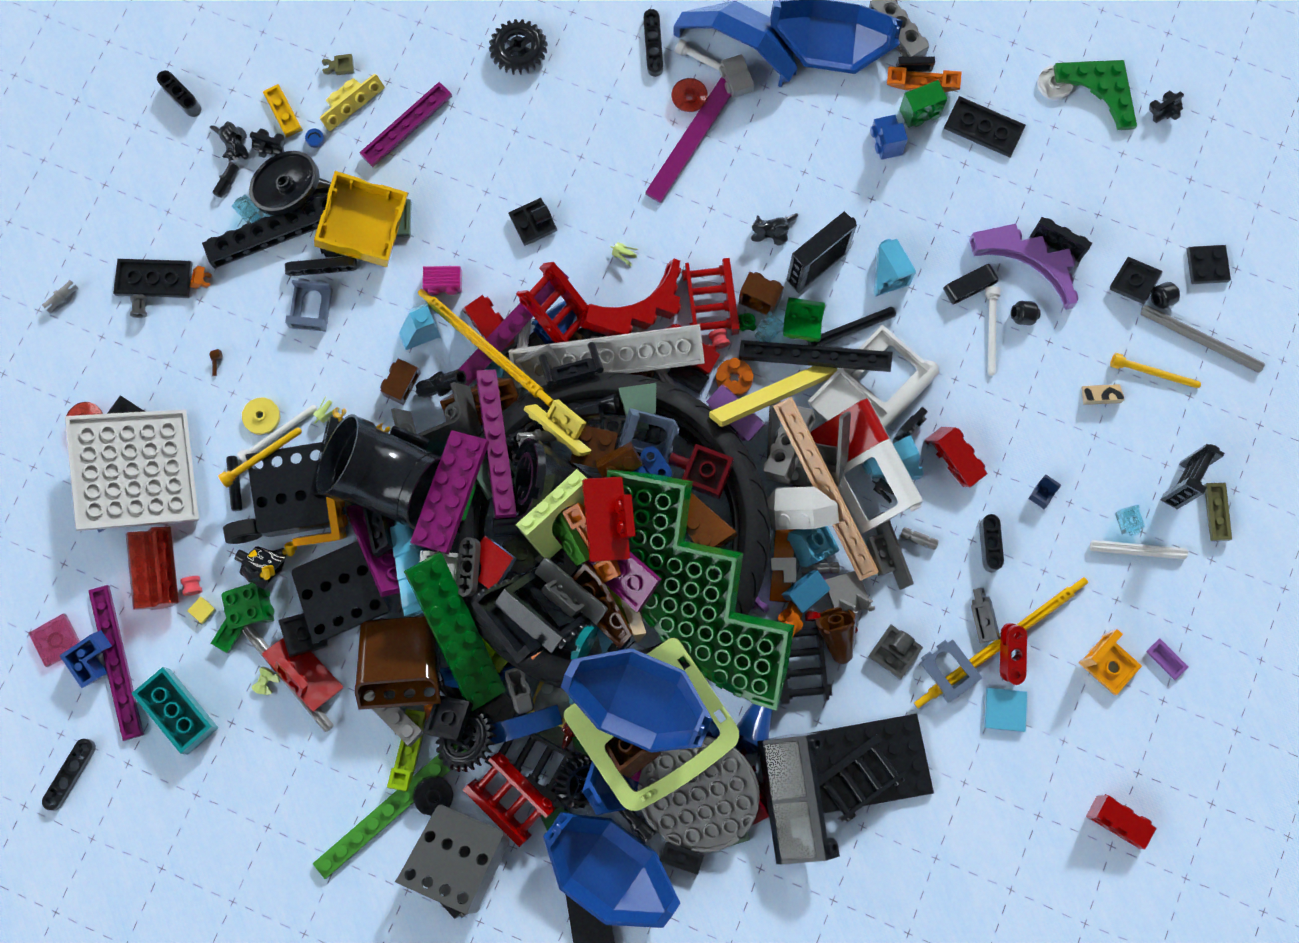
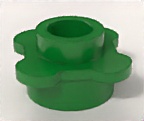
(748, 317)

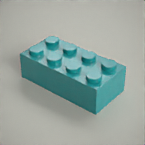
(174, 710)

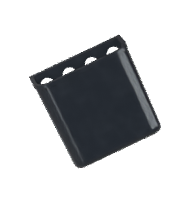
(283, 493)
(338, 592)

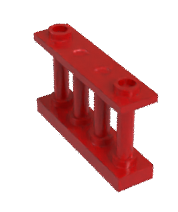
(562, 288)
(726, 288)
(496, 811)

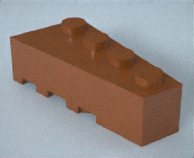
(706, 526)

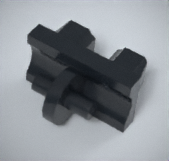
(1169, 108)
(265, 144)

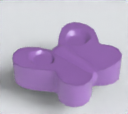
(763, 606)

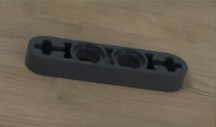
(653, 42)
(320, 266)
(66, 772)

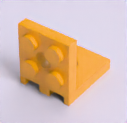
(338, 525)
(1108, 651)

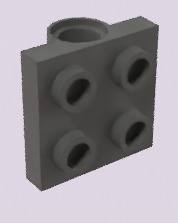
(895, 651)

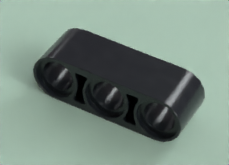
(184, 99)
(970, 284)
(996, 535)

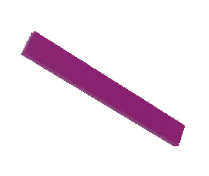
(689, 142)
(116, 664)

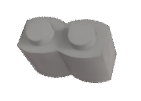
(736, 76)
(519, 690)

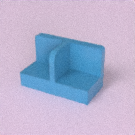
(807, 590)

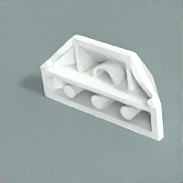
(801, 508)

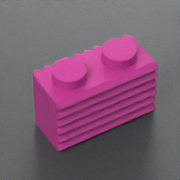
(442, 279)

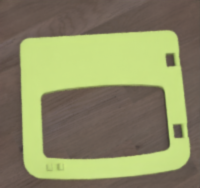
(595, 740)

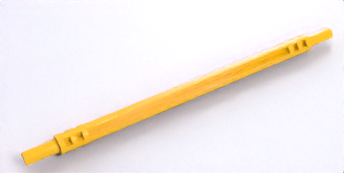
(528, 383)
(993, 648)

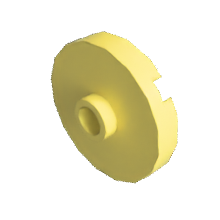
(267, 422)

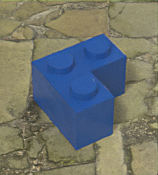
(889, 136)
(83, 659)

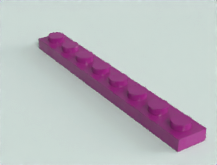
(504, 334)
(497, 449)

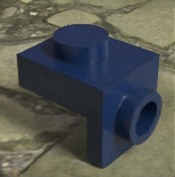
(1044, 491)

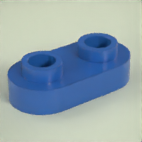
(656, 464)

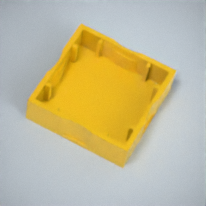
(360, 219)

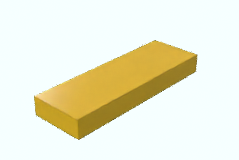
(282, 110)

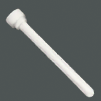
(683, 48)
(992, 294)
(276, 434)

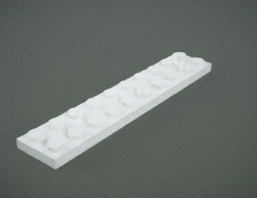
(631, 351)

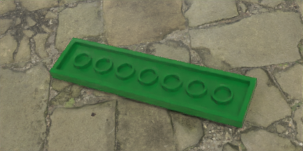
(455, 630)

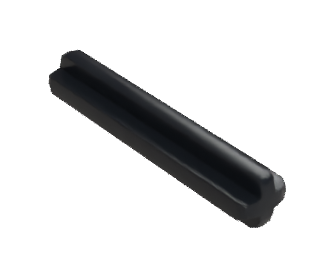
(234, 489)

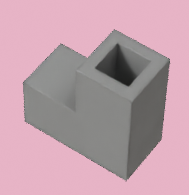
(788, 566)

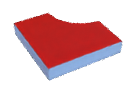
(494, 562)

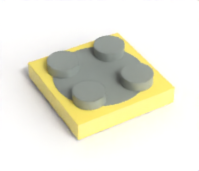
(549, 695)

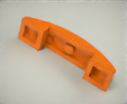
(907, 80)
(576, 519)
(782, 549)

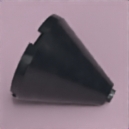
(538, 474)

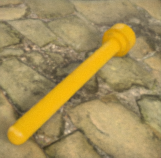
(1119, 361)
(228, 477)

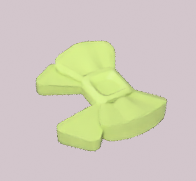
(261, 685)

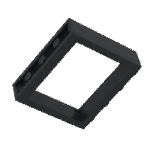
(821, 251)
(530, 620)

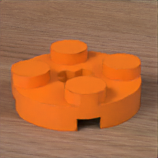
(739, 367)

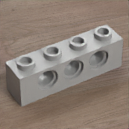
(910, 31)
(784, 470)

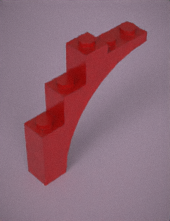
(642, 314)

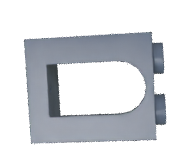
(301, 287)
(630, 424)
(930, 666)

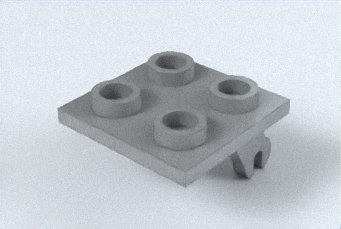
(848, 593)

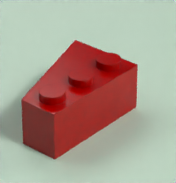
(1121, 821)

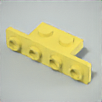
(349, 99)
(562, 424)

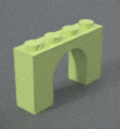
(539, 521)

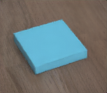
(1005, 709)

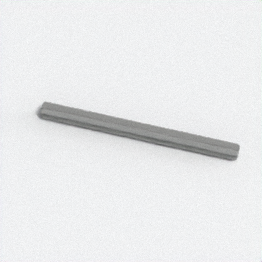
(1202, 338)
(261, 646)

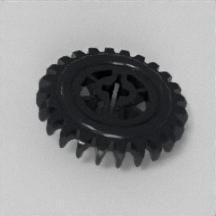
(522, 56)
(474, 743)

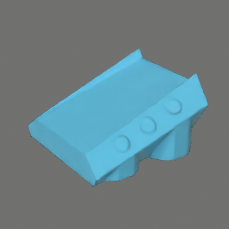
(812, 545)

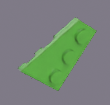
(571, 540)

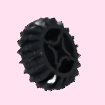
(567, 785)

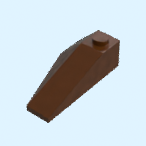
(613, 622)

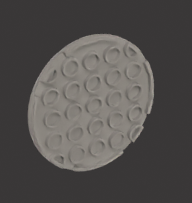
(710, 808)

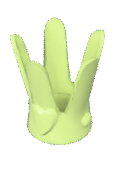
(620, 249)
(320, 413)

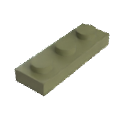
(1218, 512)

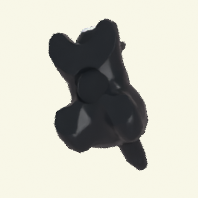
(232, 138)
(774, 228)

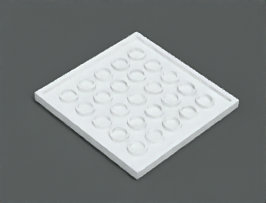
(131, 469)

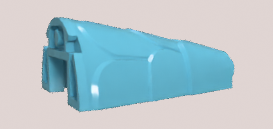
(406, 556)

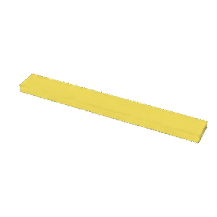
(770, 395)

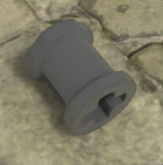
(138, 306)

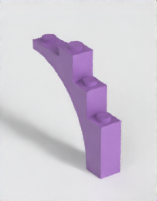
(1054, 266)

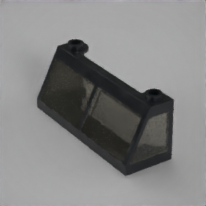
(795, 799)

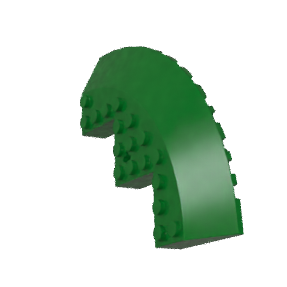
(696, 602)

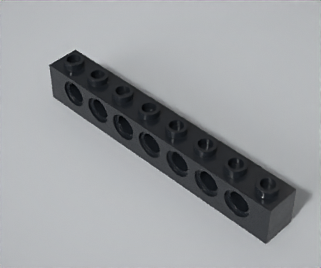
(269, 238)

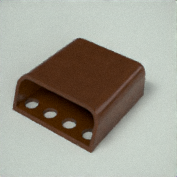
(396, 658)

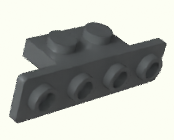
(888, 555)
(568, 593)

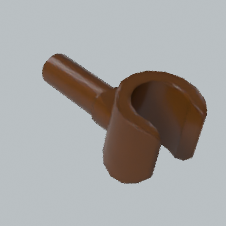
(214, 356)

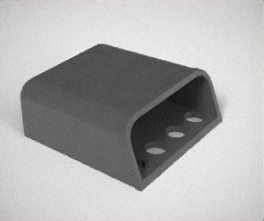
(454, 859)

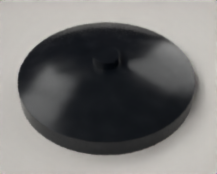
(284, 182)

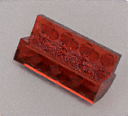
(152, 568)

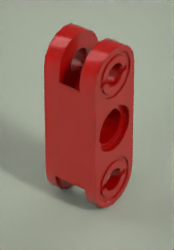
(1013, 638)

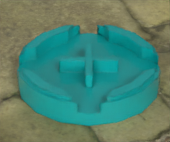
(585, 641)

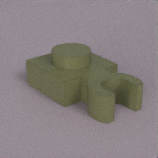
(341, 65)

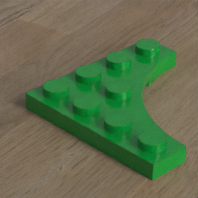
(1107, 82)

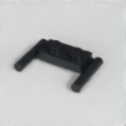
(572, 371)

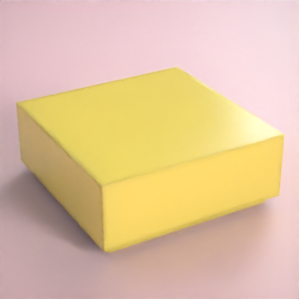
(201, 610)

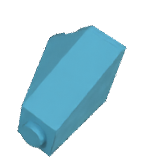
(892, 267)
(418, 327)
(909, 455)

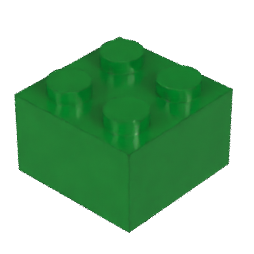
(923, 104)

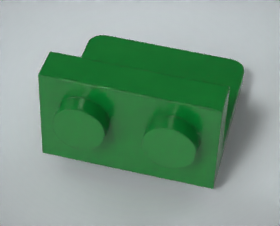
(803, 319)
(247, 606)

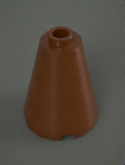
(838, 633)

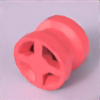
(719, 338)
(191, 585)

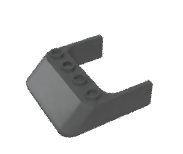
(834, 457)

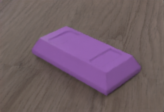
(1167, 659)

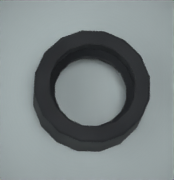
(241, 531)

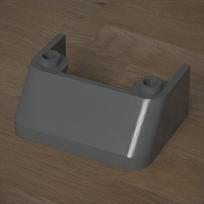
(459, 416)

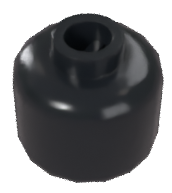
(1165, 295)
(1025, 313)

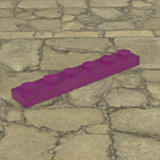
(405, 124)

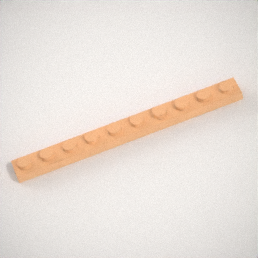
(822, 480)

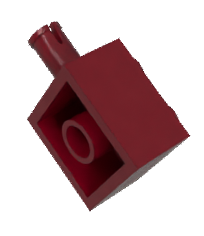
(706, 469)

